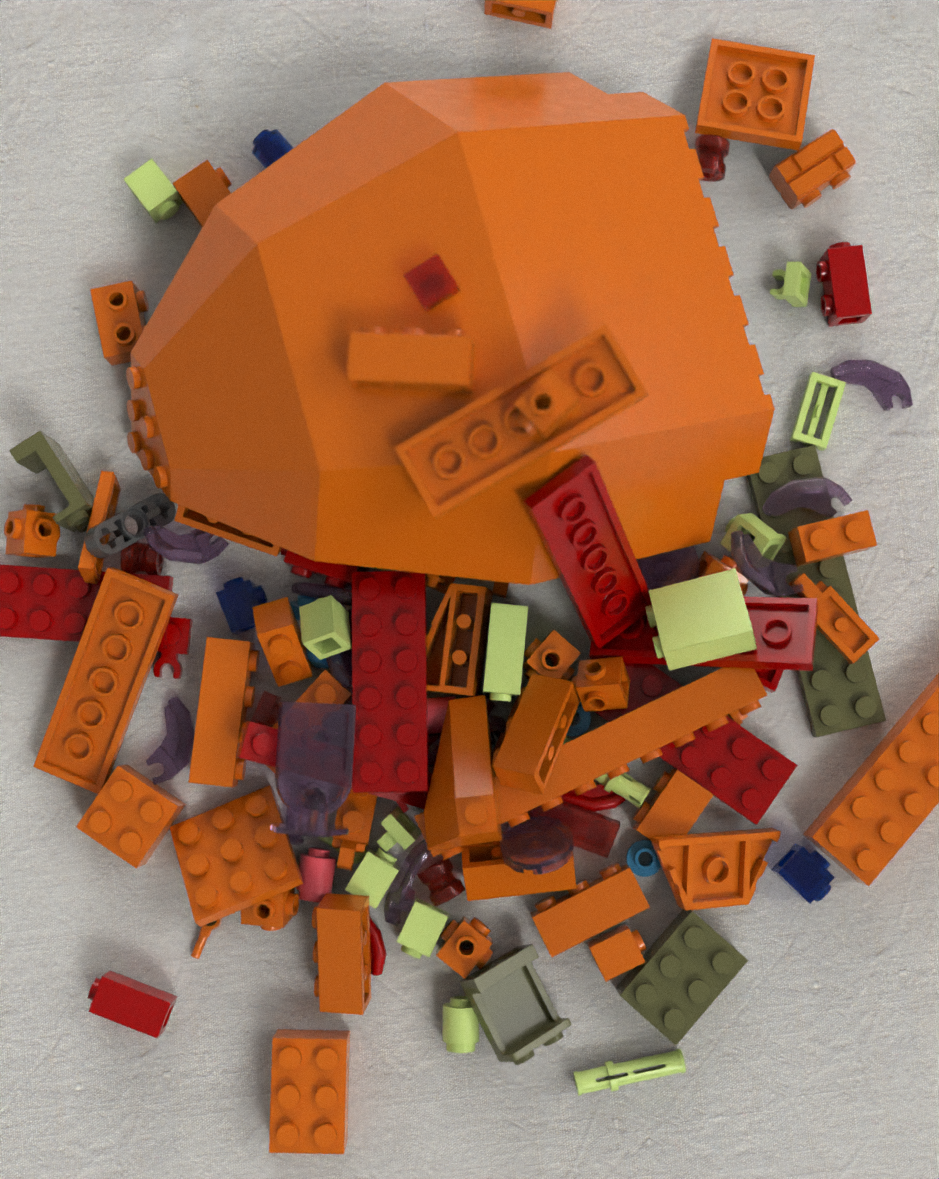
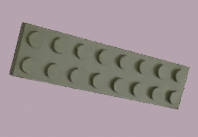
(835, 692)

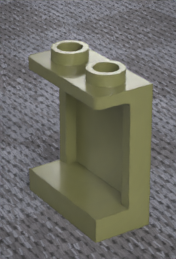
(43, 452)
(514, 1006)

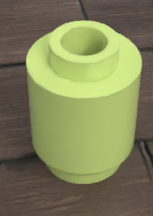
(460, 1025)

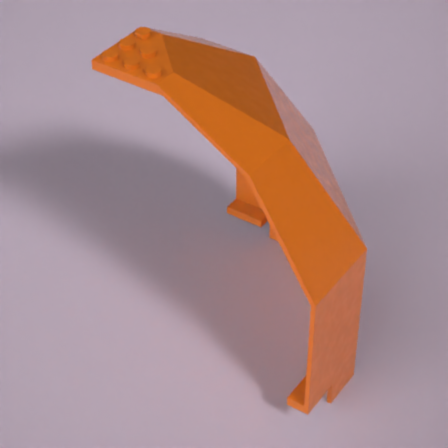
(552, 222)

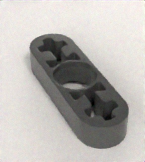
(116, 525)

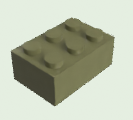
(681, 975)

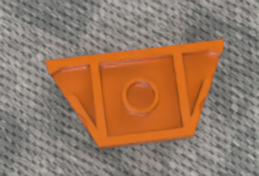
(714, 866)

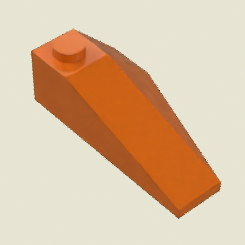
(462, 788)

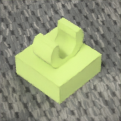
(796, 284)
(399, 830)

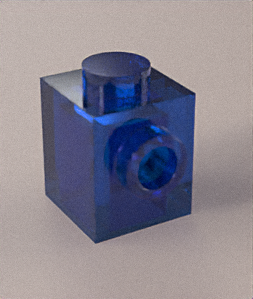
(237, 603)
(805, 873)

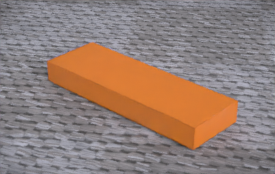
(103, 509)

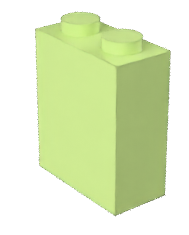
(700, 620)
(505, 651)

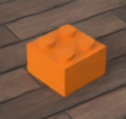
(130, 815)

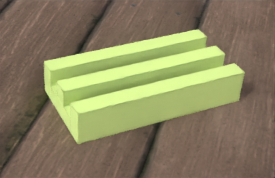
(809, 438)

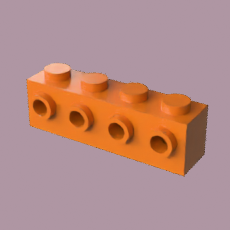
(223, 711)

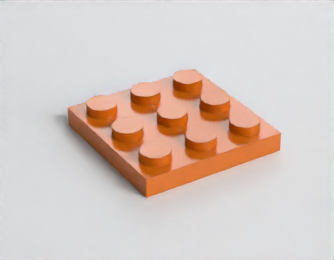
(755, 94)
(234, 857)

